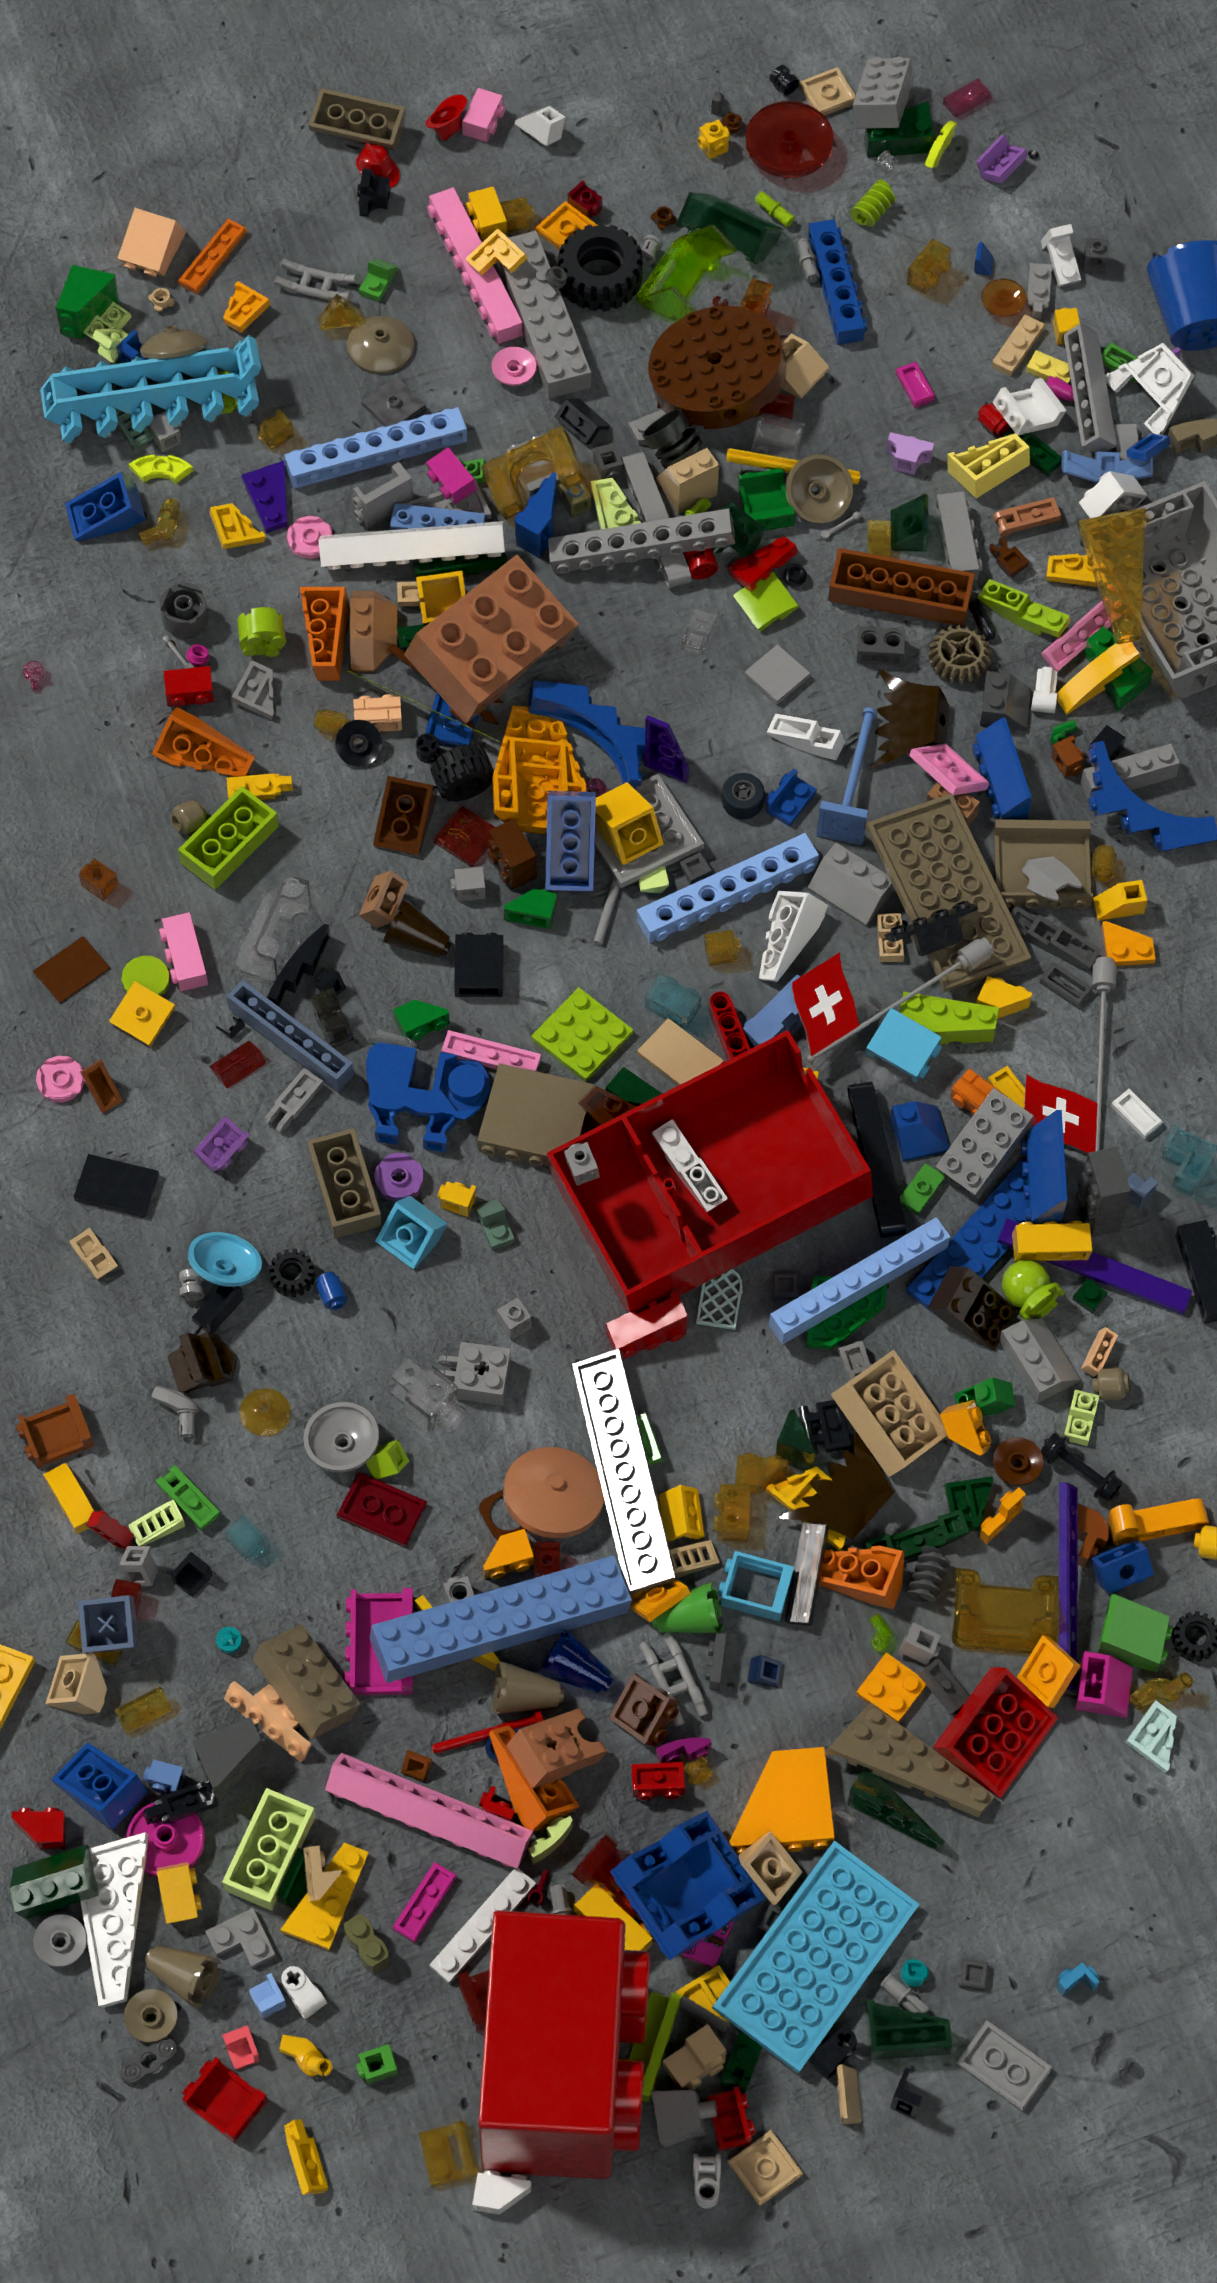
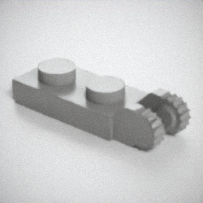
(294, 1098)

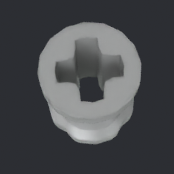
(650, 249)

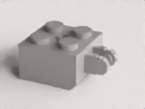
(475, 1359)

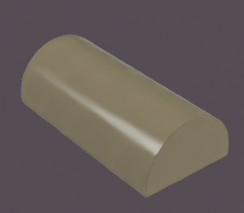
(358, 119)

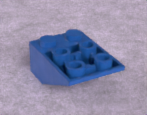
(537, 520)

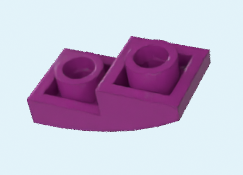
(690, 1747)

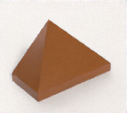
(101, 1086)

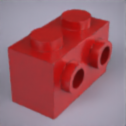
(188, 686)

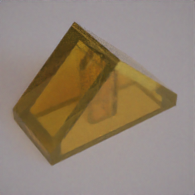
(340, 314)

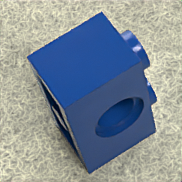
(1109, 1566)

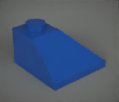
(918, 1130)

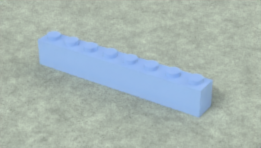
(859, 1280)

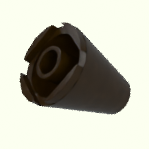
(417, 932)

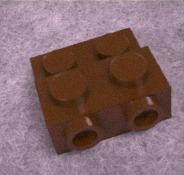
(645, 1710)

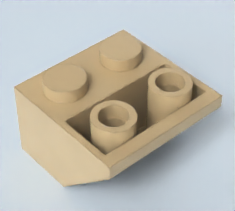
(803, 366)

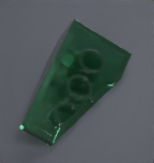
(883, 1804)

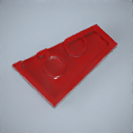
(760, 563)

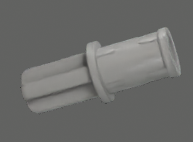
(560, 1900)
(903, 1995)

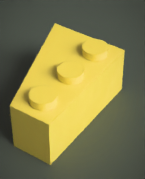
(989, 465)

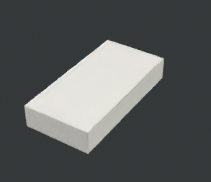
(1136, 1114)

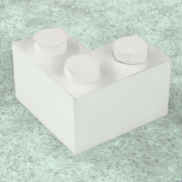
(1111, 494)

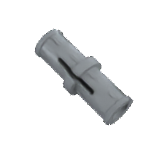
(808, 260)

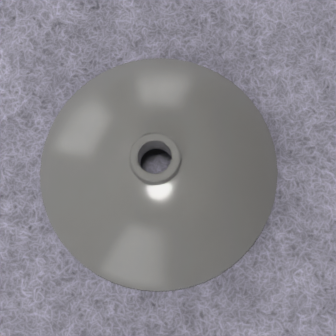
(337, 1425)

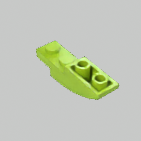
(1020, 610)

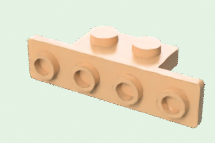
(272, 1716)

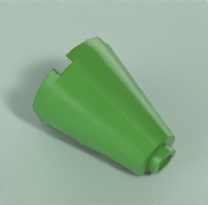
(693, 1614)

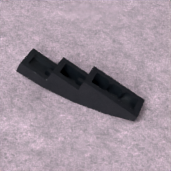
(302, 961)

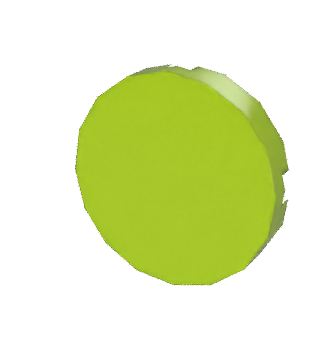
(148, 972)

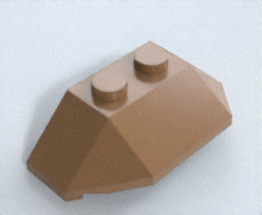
(371, 630)

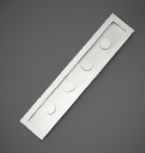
(479, 1926)

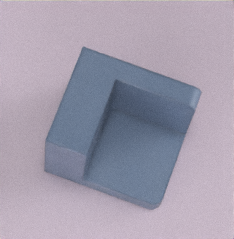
(1141, 1189)

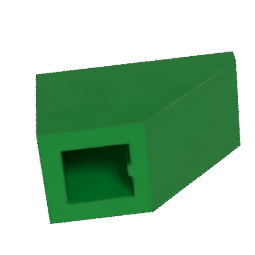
(419, 1018)
(990, 1396)

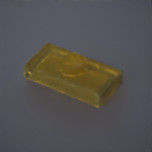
(143, 1710)

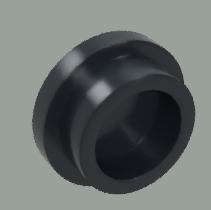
(795, 575)

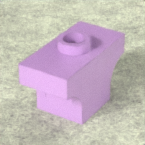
(909, 452)

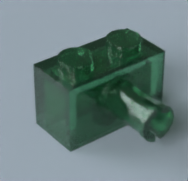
(747, 531)

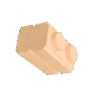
(381, 712)

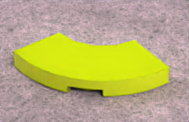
(941, 144)
(164, 467)

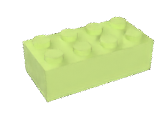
(268, 1848)

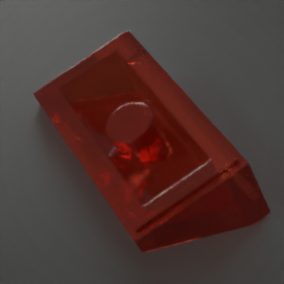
(238, 1064)

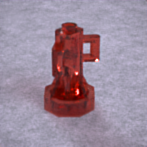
(596, 1869)

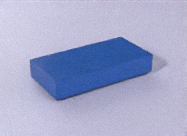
(1148, 447)

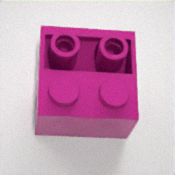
(1103, 1685)

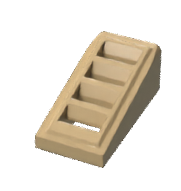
(689, 1550)

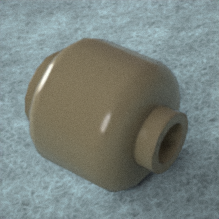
(188, 816)
(1112, 1384)

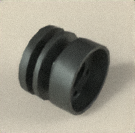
(672, 438)

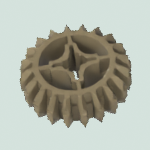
(962, 666)

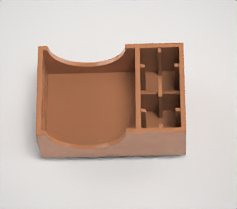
(490, 638)

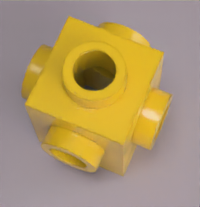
(713, 139)

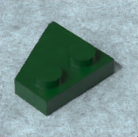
(970, 1497)

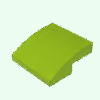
(766, 602)

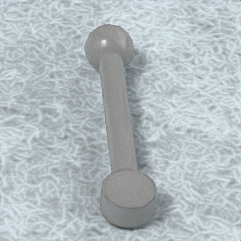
(825, 535)
(167, 640)

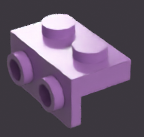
(1000, 160)
(221, 1144)

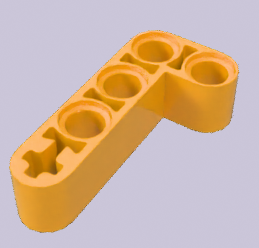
(1156, 1521)

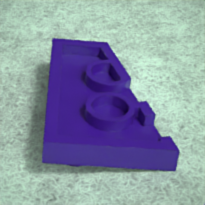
(268, 495)

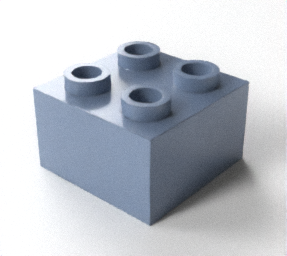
(108, 1624)

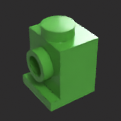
(381, 2056)

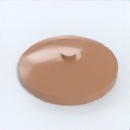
(553, 1492)

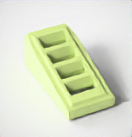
(160, 1512)

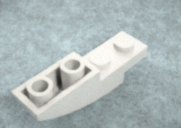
(688, 1166)

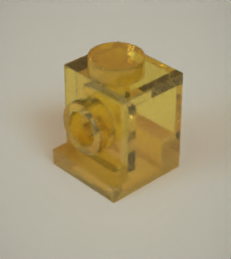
(275, 430)

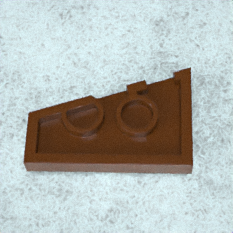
(604, 1105)

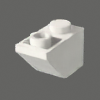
(543, 124)
(498, 2193)

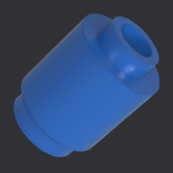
(331, 1291)

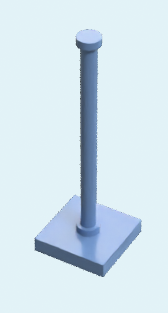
(844, 821)

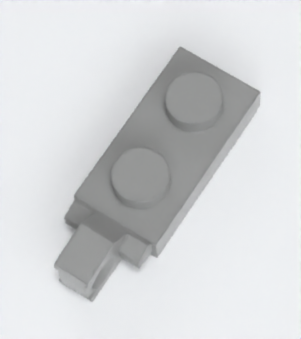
(1038, 288)

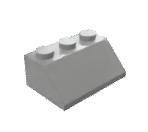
(851, 884)
(1038, 1358)

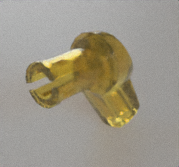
(167, 523)
(1161, 1690)

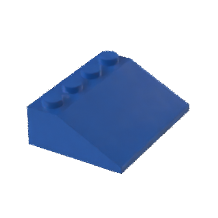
(1044, 1171)

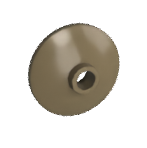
(146, 2003)

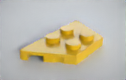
(796, 1487)

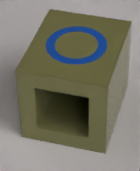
(575, 499)

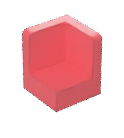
(241, 2047)

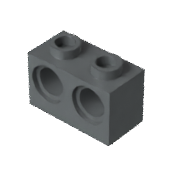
(880, 651)

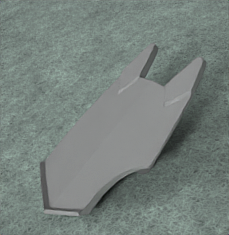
(1048, 876)

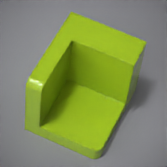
(387, 1460)

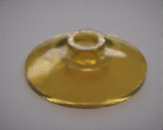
(266, 1422)

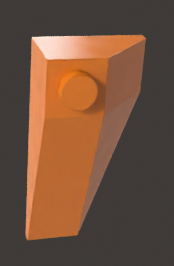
(197, 745)
(865, 1574)
(534, 1806)

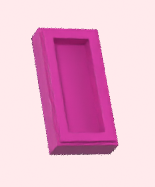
(915, 384)

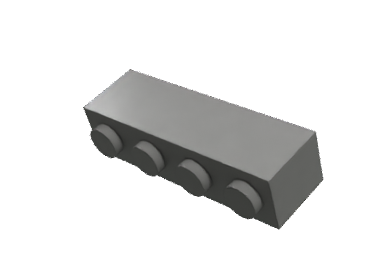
(956, 533)
(1139, 769)

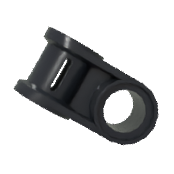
(830, 2054)

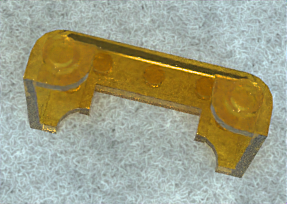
(1003, 1616)

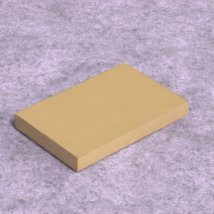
(677, 1054)

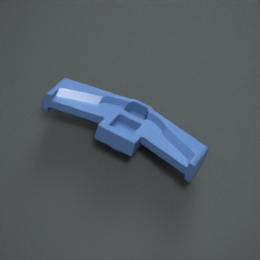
(1104, 462)

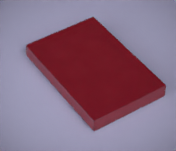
(381, 1509)

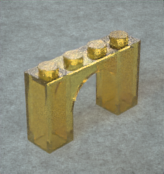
(504, 471)

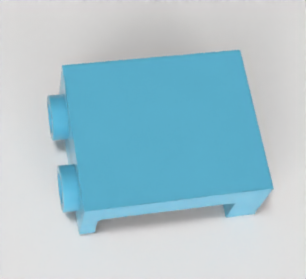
(904, 1045)

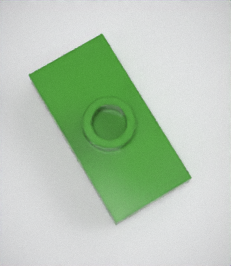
(921, 1189)

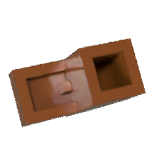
(1091, 1530)

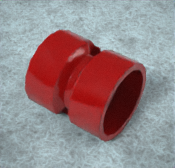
(701, 563)

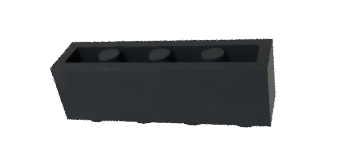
(1200, 1260)

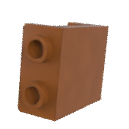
(55, 1432)

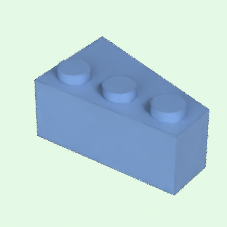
(774, 1018)

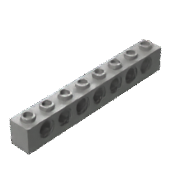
(648, 532)

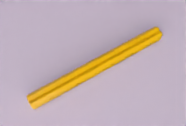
(769, 462)

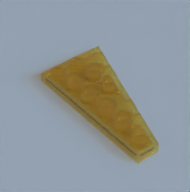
(1116, 558)

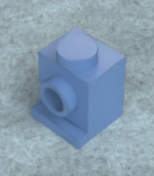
(164, 1777)

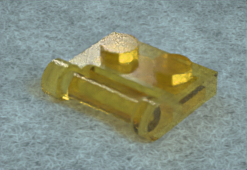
(439, 2157)

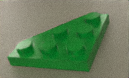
(847, 1321)

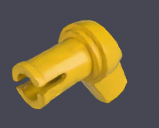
(306, 2055)

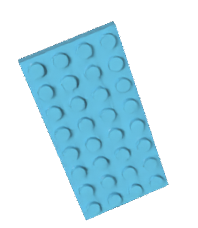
(815, 1956)

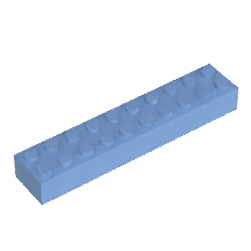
(499, 1619)

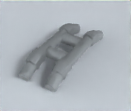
(307, 273)
(677, 1662)

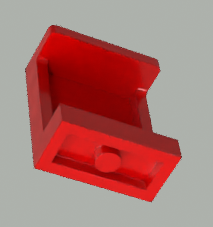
(223, 2099)

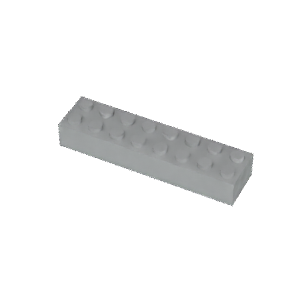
(545, 321)

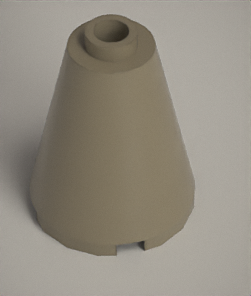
(523, 1690)
(185, 1972)

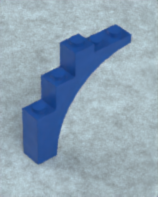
(599, 722)
(1138, 816)

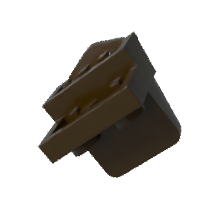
(202, 1362)

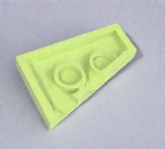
(611, 505)

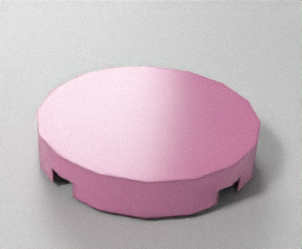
(304, 536)
(60, 1079)

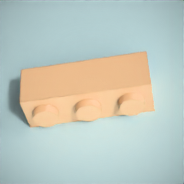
(1099, 1351)

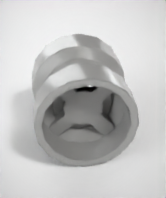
(191, 1285)

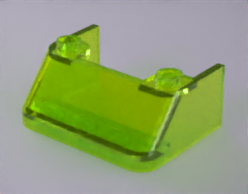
(681, 270)

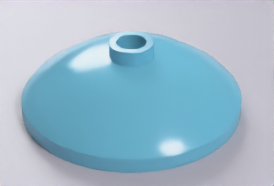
(224, 1259)

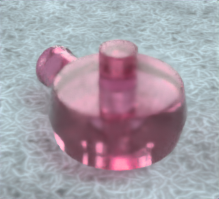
(33, 672)
(596, 785)

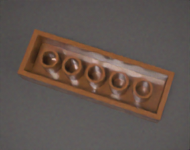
(901, 587)

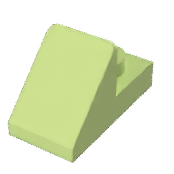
(108, 340)

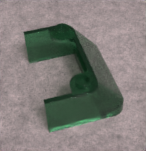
(743, 229)

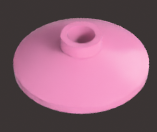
(510, 359)

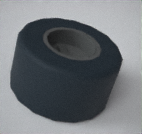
(743, 796)

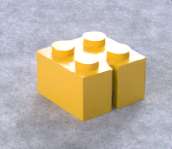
(439, 593)

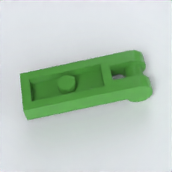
(188, 1498)

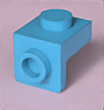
(1070, 1978)

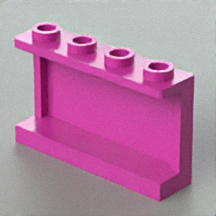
(366, 1610)

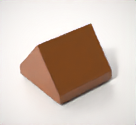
(416, 1765)

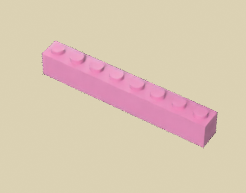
(487, 289)
(429, 1810)

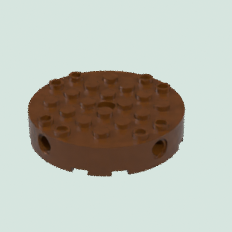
(718, 366)

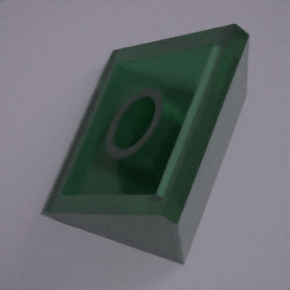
(910, 525)
(794, 1444)

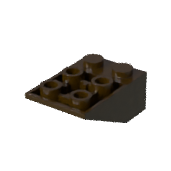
(971, 1306)

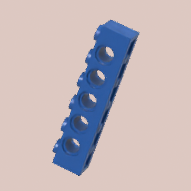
(845, 329)

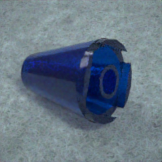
(575, 1665)

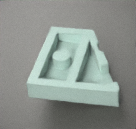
(1154, 1736)

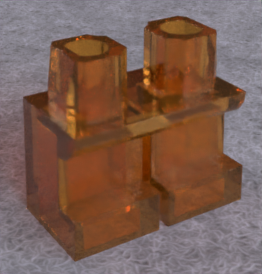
(758, 297)

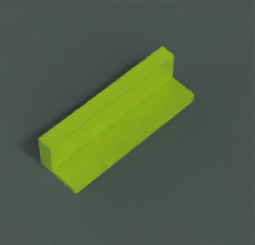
(659, 2025)

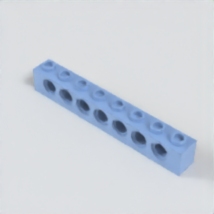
(387, 449)
(734, 877)

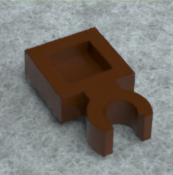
(1010, 560)

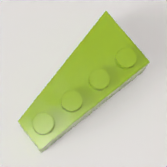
(952, 1018)

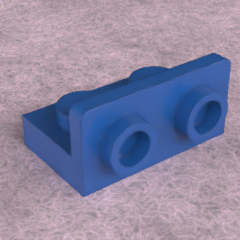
(789, 798)

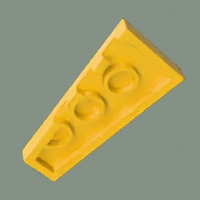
(1070, 569)
(13, 1673)
(320, 1919)

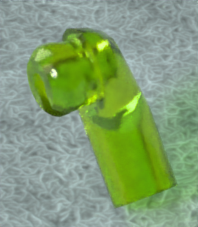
(882, 1634)

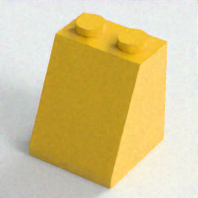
(627, 823)

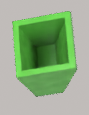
(1134, 1634)

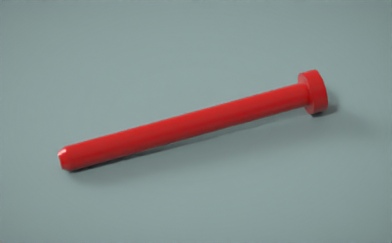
(484, 1734)

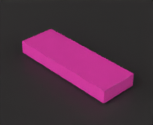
(424, 1902)

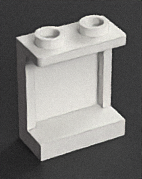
(1030, 408)

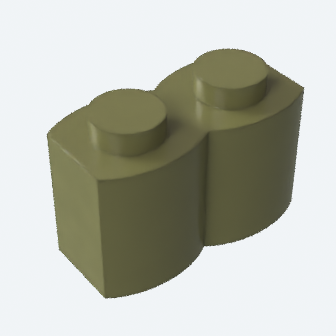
(370, 1947)

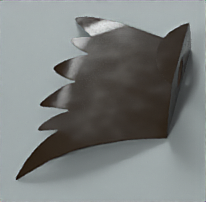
(911, 717)
(850, 1497)

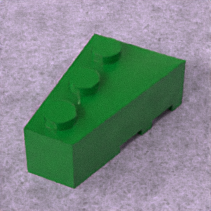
(1134, 677)

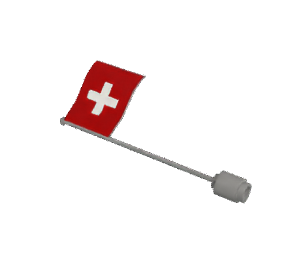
(829, 1007)
(1079, 1114)

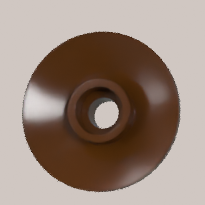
(1021, 1451)

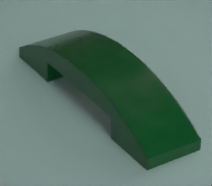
(934, 1534)

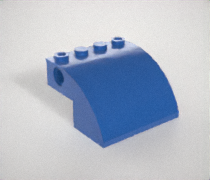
(687, 1885)

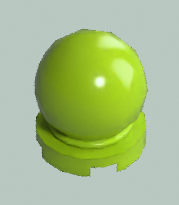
(1029, 1288)

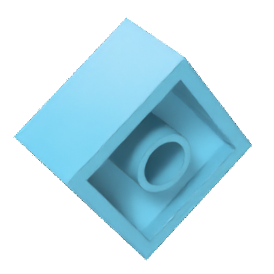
(411, 1231)

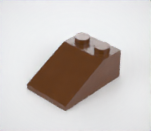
(405, 815)

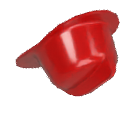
(447, 116)
(378, 159)

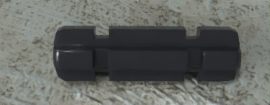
(982, 619)

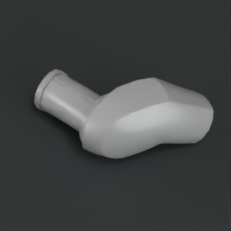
(182, 1405)

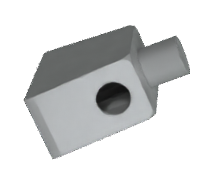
(681, 2115)

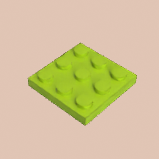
(582, 1034)

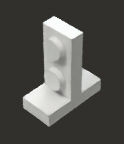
(1062, 255)

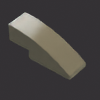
(1194, 433)

